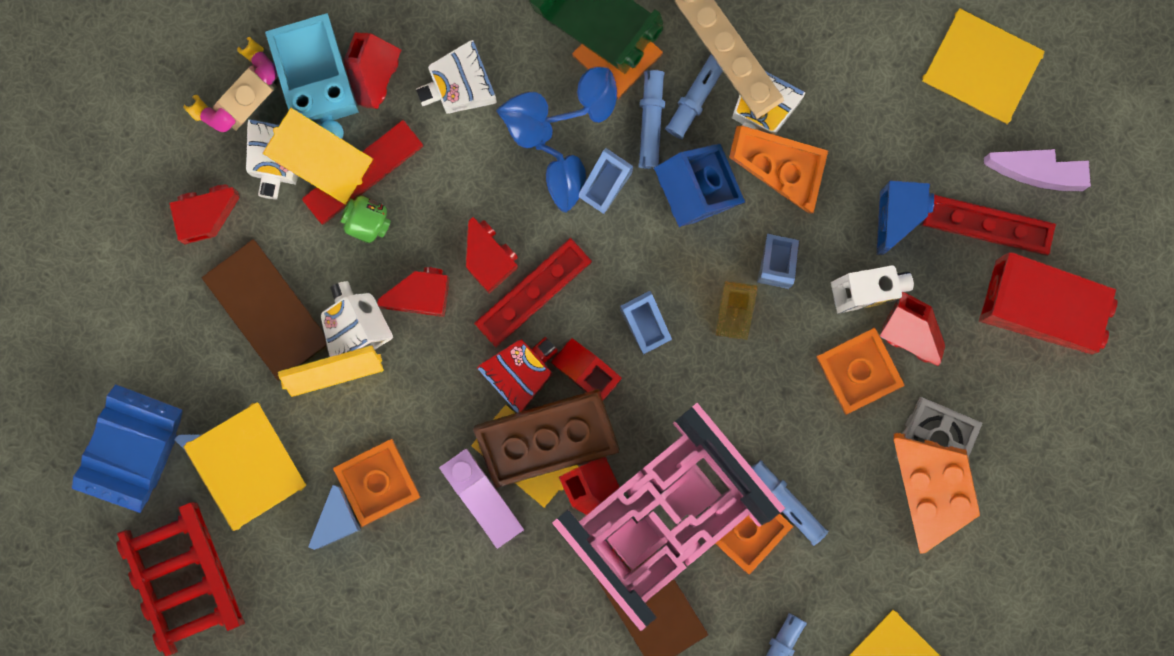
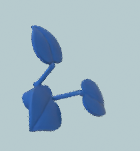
(530, 127)

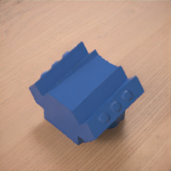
(128, 449)

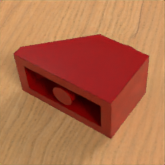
(419, 293)

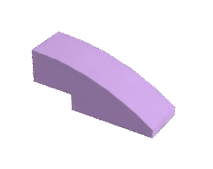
(1041, 169)

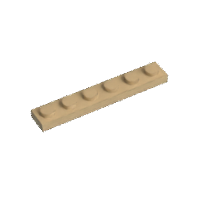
(732, 55)

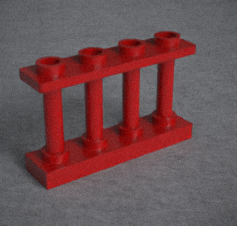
(213, 582)

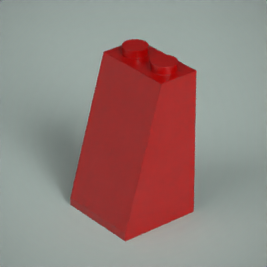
(1048, 304)

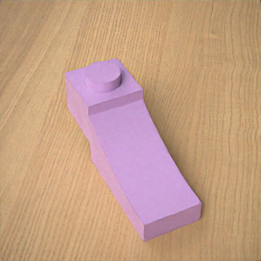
(481, 498)

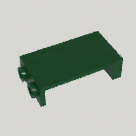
(608, 28)

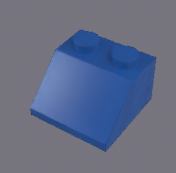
(699, 184)
(901, 210)

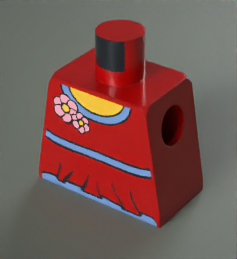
(519, 371)

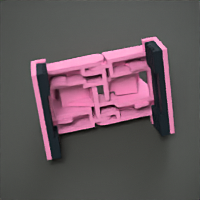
(684, 497)

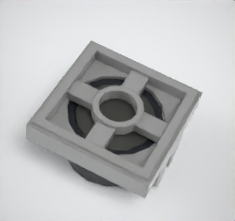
(923, 426)

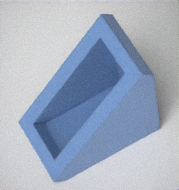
(605, 180)
(778, 261)
(645, 322)
(335, 520)

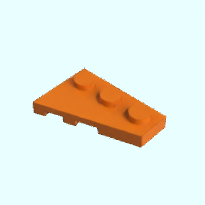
(782, 164)

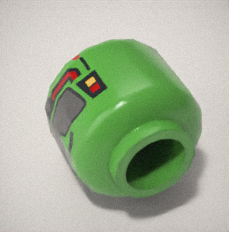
(365, 219)

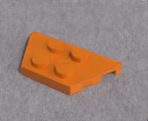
(937, 489)

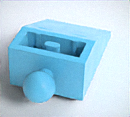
(312, 69)

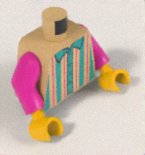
(243, 96)

